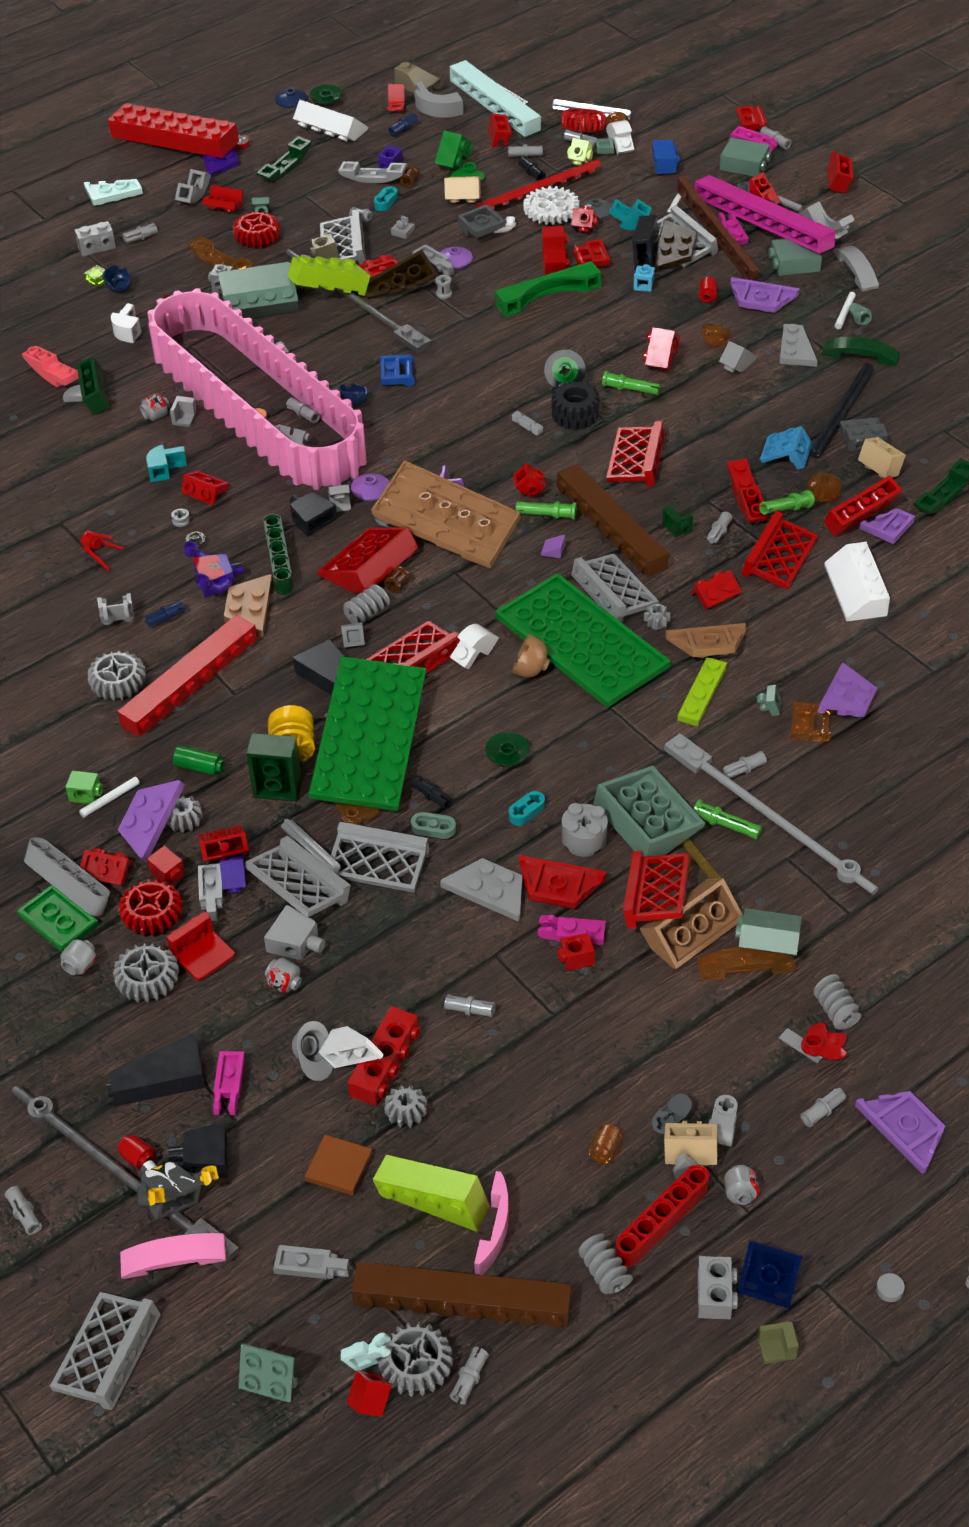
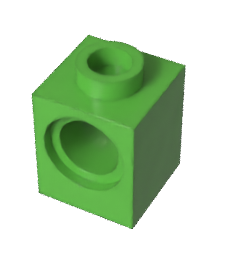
(83, 787)

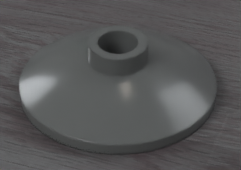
(600, 207)

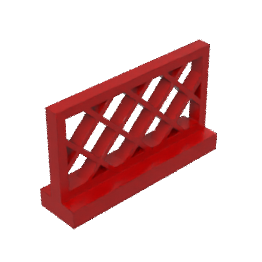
(651, 454)
(762, 547)
(430, 658)
(639, 887)

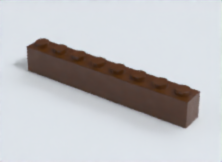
(612, 520)
(462, 1294)

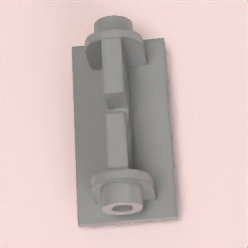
(299, 436)

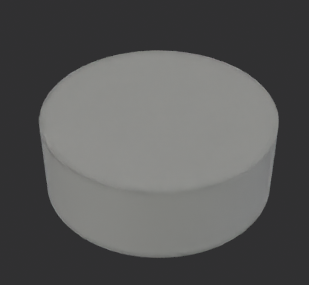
(890, 1287)

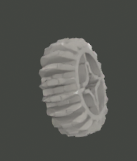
(103, 676)
(133, 966)
(409, 1345)

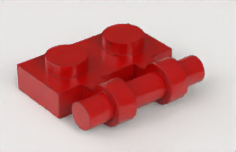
(593, 251)
(378, 265)

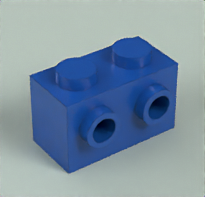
(664, 156)

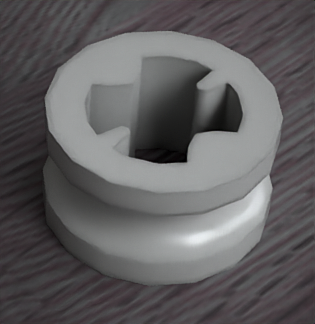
(180, 522)

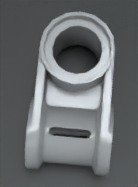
(725, 1117)

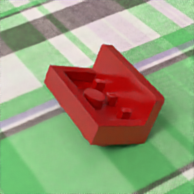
(224, 198)
(716, 590)

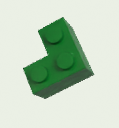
(453, 150)

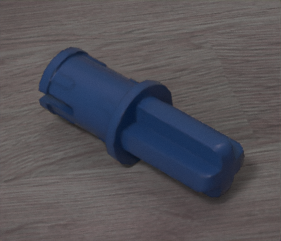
(403, 124)
(165, 613)

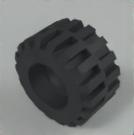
(575, 405)

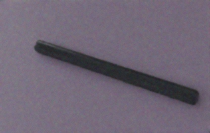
(841, 410)

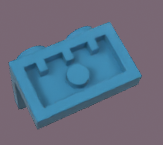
(789, 442)

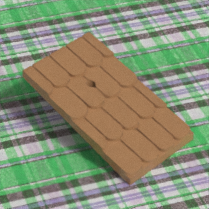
(446, 514)

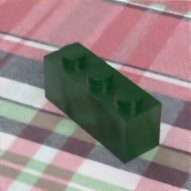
(93, 385)

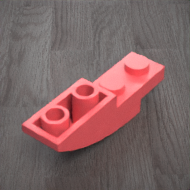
(49, 367)

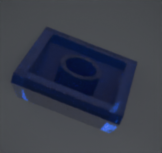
(770, 1274)

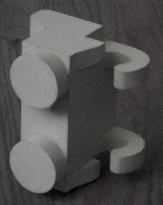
(116, 612)

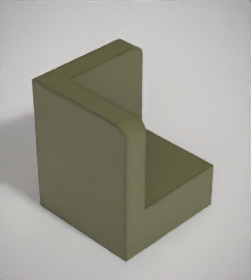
(778, 1342)

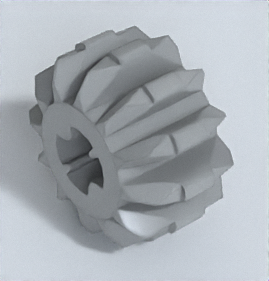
(185, 814)
(405, 1106)

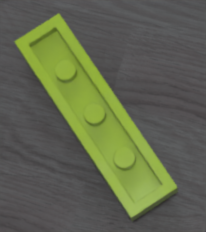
(702, 691)

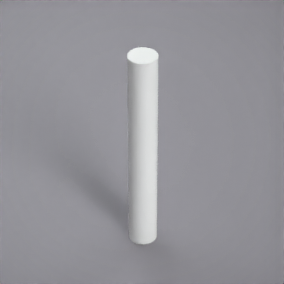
(843, 314)
(120, 790)

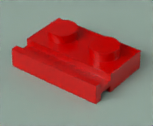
(751, 117)

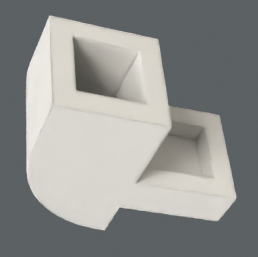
(621, 136)
(126, 324)
(472, 642)

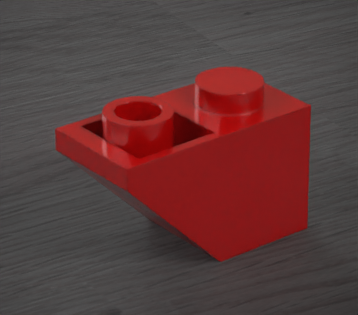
(762, 188)

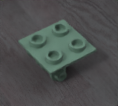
(267, 1373)

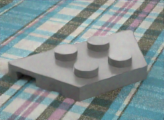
(488, 886)

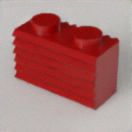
(223, 843)

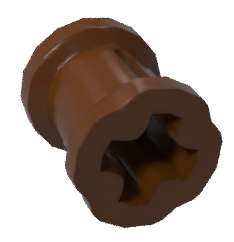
(408, 174)
(397, 579)

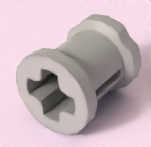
(443, 286)

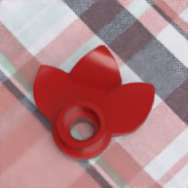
(824, 1043)

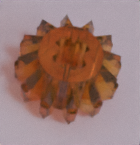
(824, 486)

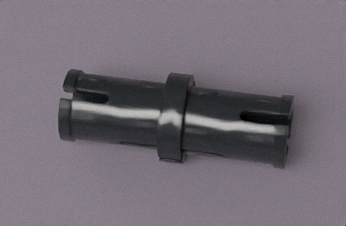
(532, 168)
(431, 792)

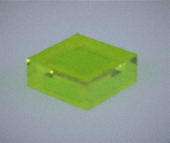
(94, 275)

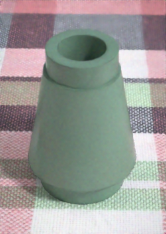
(860, 314)

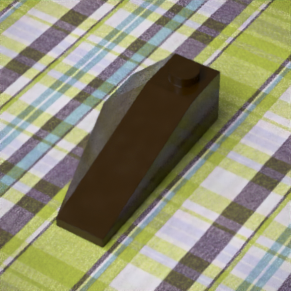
(404, 275)

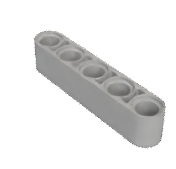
(66, 876)

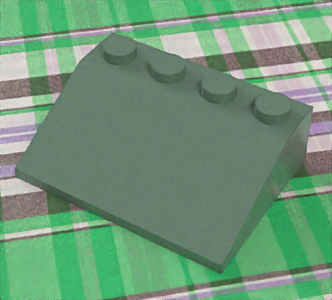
(259, 290)
(647, 811)

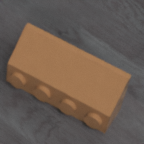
(706, 917)

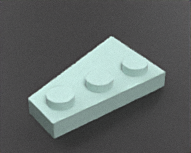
(105, 192)

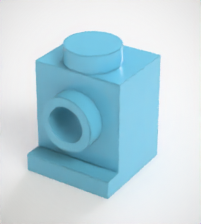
(645, 273)

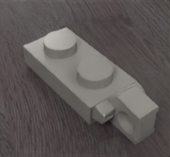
(438, 260)
(210, 889)
(309, 1263)

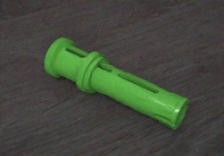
(622, 382)
(793, 502)
(556, 510)
(716, 816)

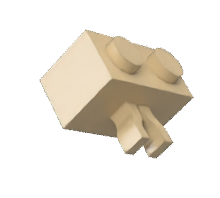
(462, 188)
(881, 457)
(695, 1140)

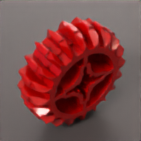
(583, 120)
(256, 229)
(150, 912)

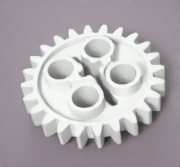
(550, 205)

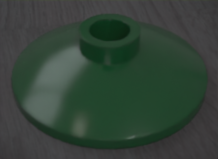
(326, 94)
(507, 748)

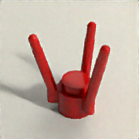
(93, 541)

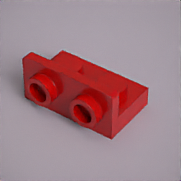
(203, 486)
(106, 867)

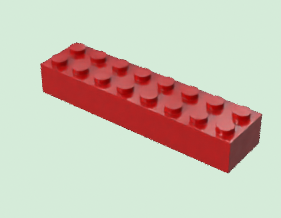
(173, 130)

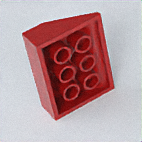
(369, 558)

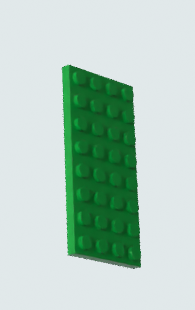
(584, 639)
(368, 734)

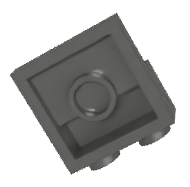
(480, 221)
(858, 430)

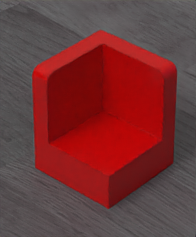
(369, 1393)

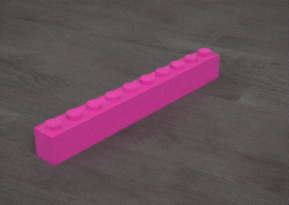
(766, 214)

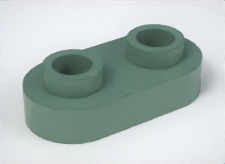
(435, 825)

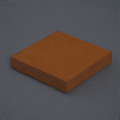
(338, 1165)

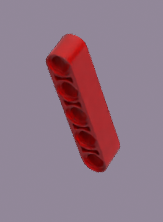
(664, 1204)

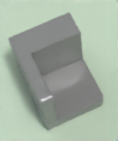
(183, 411)

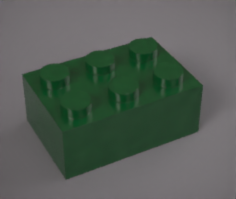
(274, 767)

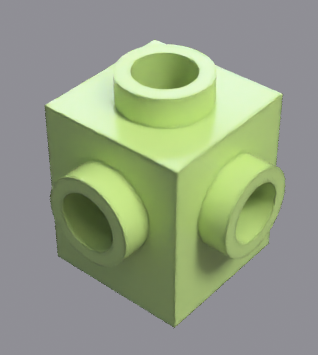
(580, 152)

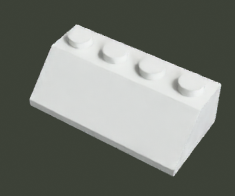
(329, 121)
(857, 582)

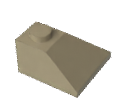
(411, 74)

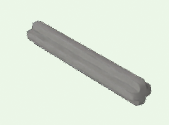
(309, 844)

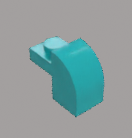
(629, 215)
(162, 459)

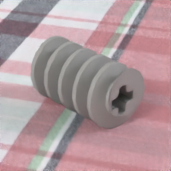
(366, 604)
(837, 1002)
(604, 1264)

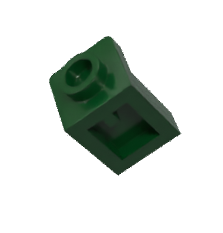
(675, 523)

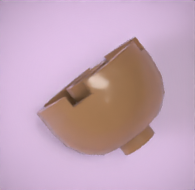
(531, 658)

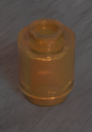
(604, 1143)

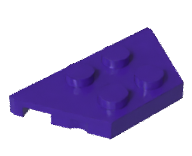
(217, 164)

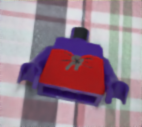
(212, 571)

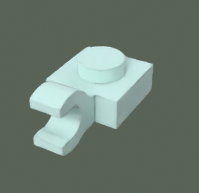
(364, 1355)

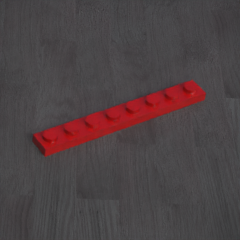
(560, 178)

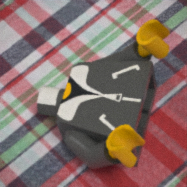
(171, 1188)

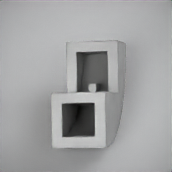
(195, 188)

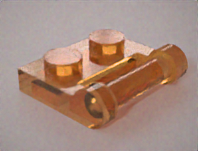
(803, 722)

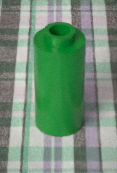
(198, 760)

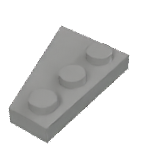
(796, 347)

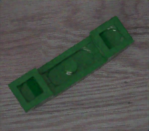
(285, 164)
(862, 346)
(946, 489)

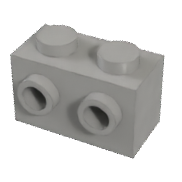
(95, 238)

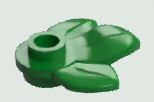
(468, 169)

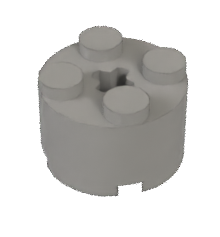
(584, 829)

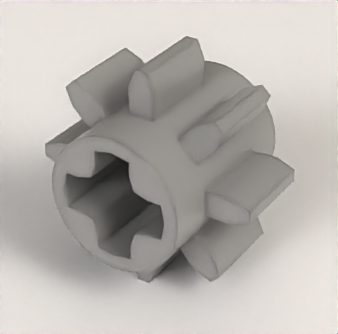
(656, 616)

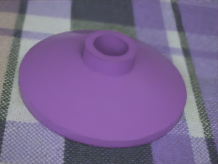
(458, 256)
(369, 486)

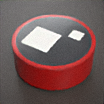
(243, 142)

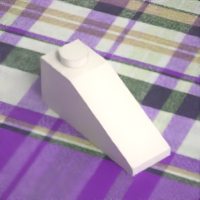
(348, 1047)

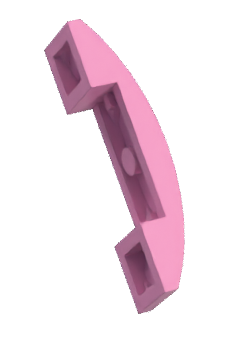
(489, 1250)
(172, 1251)

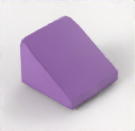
(554, 547)

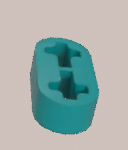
(385, 198)
(524, 806)

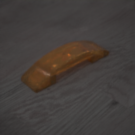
(204, 250)
(738, 959)

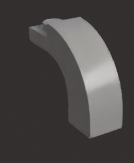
(437, 105)
(816, 213)

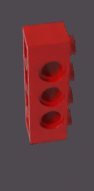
(862, 506)
(372, 1088)

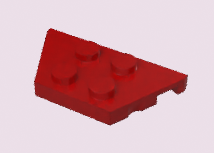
(558, 882)

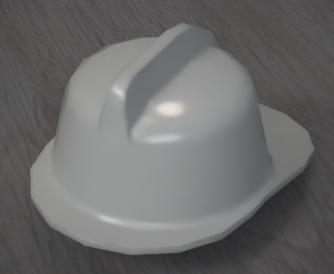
(306, 1047)

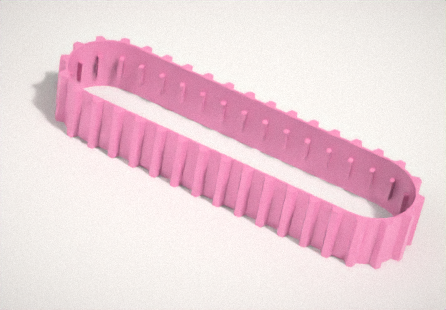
(304, 464)

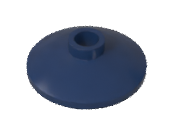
(290, 97)

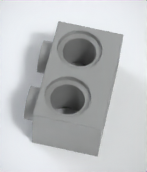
(714, 1287)

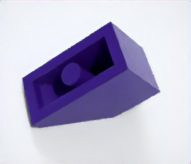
(233, 873)

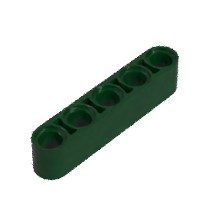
(278, 554)

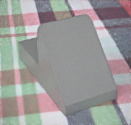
(340, 496)

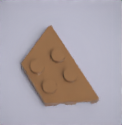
(250, 601)
(708, 640)

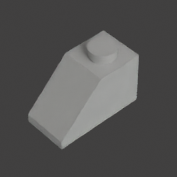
(736, 358)

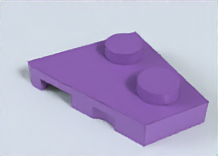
(889, 525)

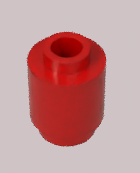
(708, 290)
(136, 1151)

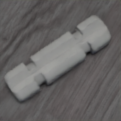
(527, 423)

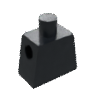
(312, 512)
(202, 1148)

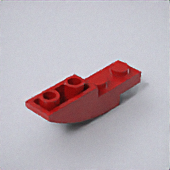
(745, 491)

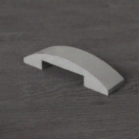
(371, 175)
(859, 265)

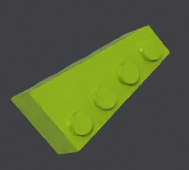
(328, 274)
(433, 1190)

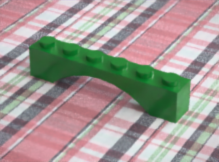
(577, 278)

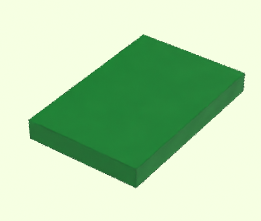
(57, 918)

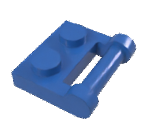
(391, 370)

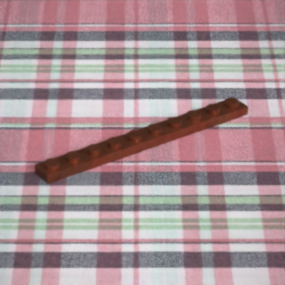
(716, 228)

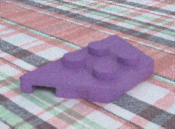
(762, 295)
(848, 693)
(149, 815)
(906, 1125)

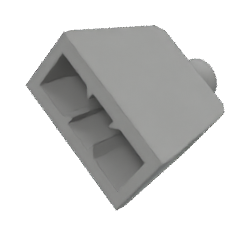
(293, 935)

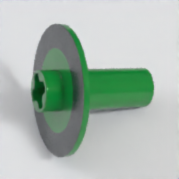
(557, 373)

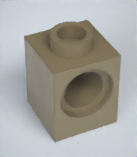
(324, 247)

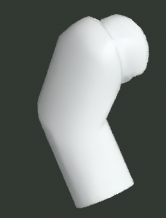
(510, 224)

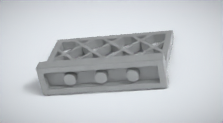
(355, 237)
(704, 238)
(603, 592)
(386, 842)
(308, 869)
(127, 1351)

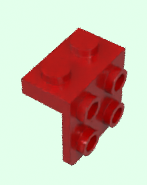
(199, 947)

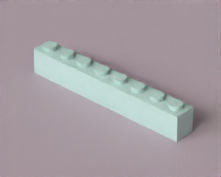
(495, 98)

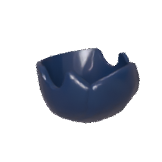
(117, 278)
(356, 393)

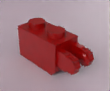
(839, 172)

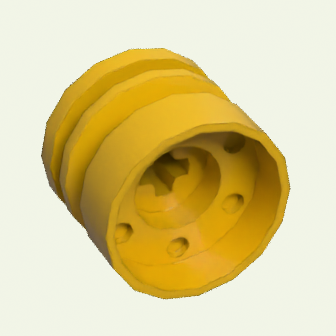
(297, 723)

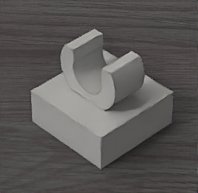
(403, 228)
(352, 635)

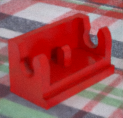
(498, 129)

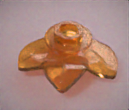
(355, 814)

